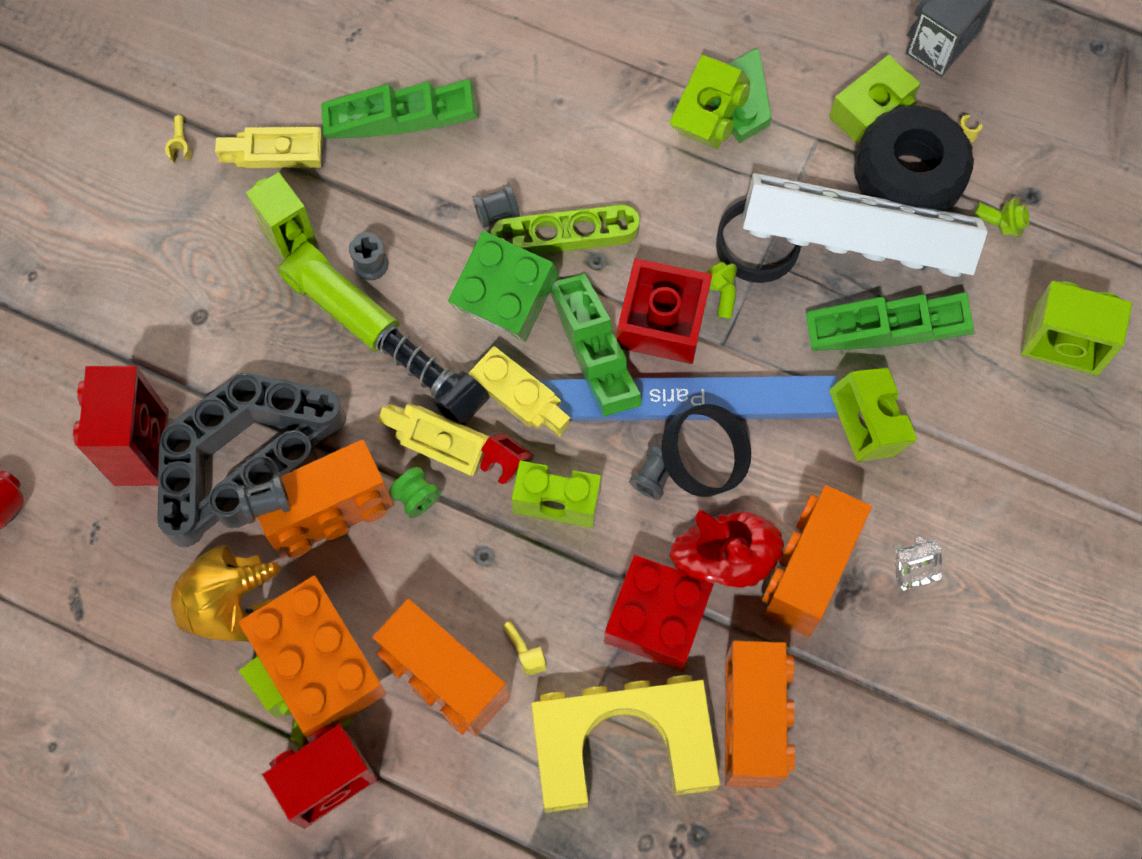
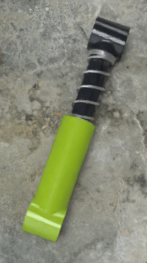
(312, 275)

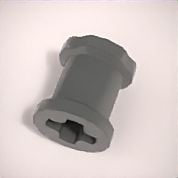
(496, 206)
(362, 246)
(651, 475)
(263, 498)

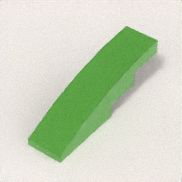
(391, 112)
(891, 323)
(595, 345)

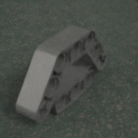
(205, 441)

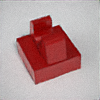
(507, 453)

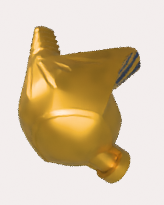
(210, 593)

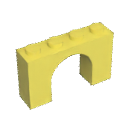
(674, 709)

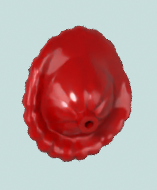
(728, 549)

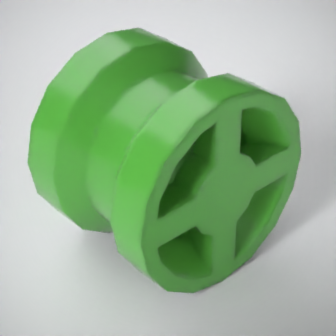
(414, 492)

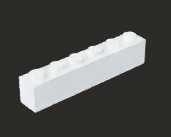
(863, 225)

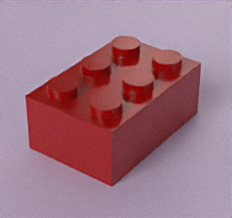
(120, 424)

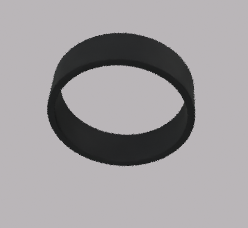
(743, 272)
(738, 438)

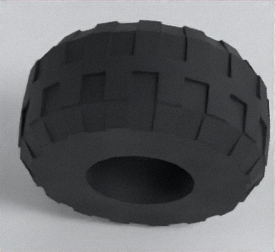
(919, 134)

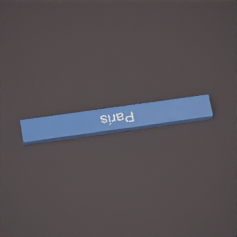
(742, 396)

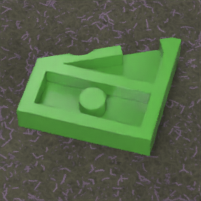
(756, 112)

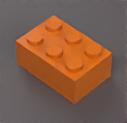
(327, 500)
(815, 560)
(312, 657)
(440, 669)
(758, 714)

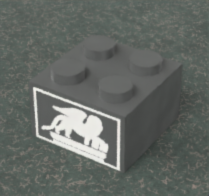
(945, 31)

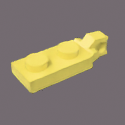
(272, 147)
(520, 392)
(436, 436)

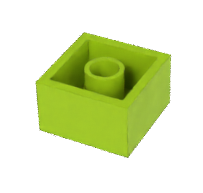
(1076, 327)

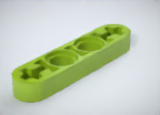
(564, 224)

